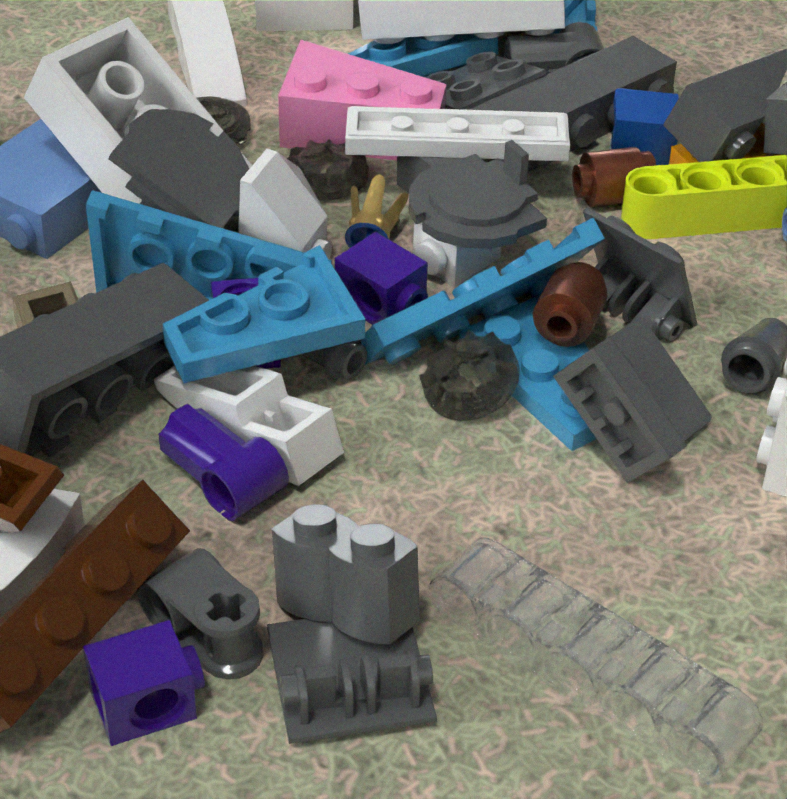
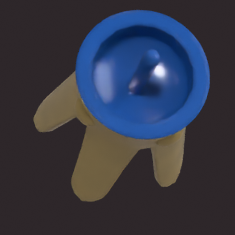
(370, 218)

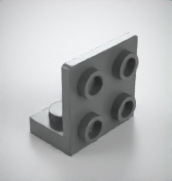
(634, 399)

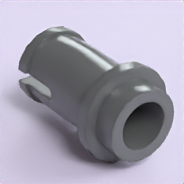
(341, 360)

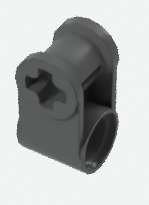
(208, 612)

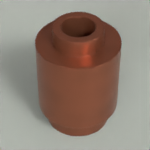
(603, 174)
(570, 304)

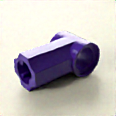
(230, 471)

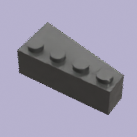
(87, 358)

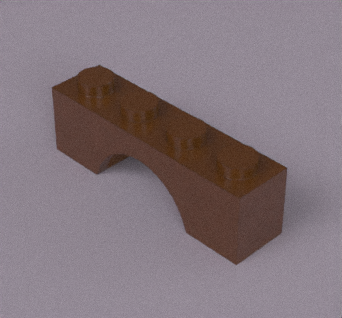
(82, 594)

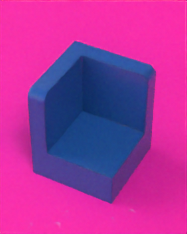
(640, 122)

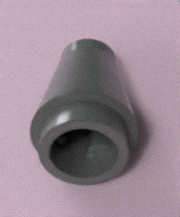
(756, 355)

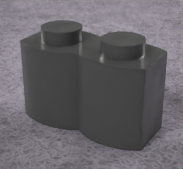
(346, 574)

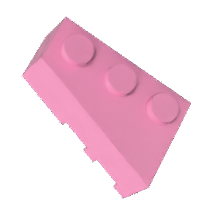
(327, 82)

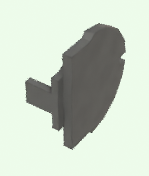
(182, 166)
(477, 201)

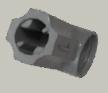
(554, 49)

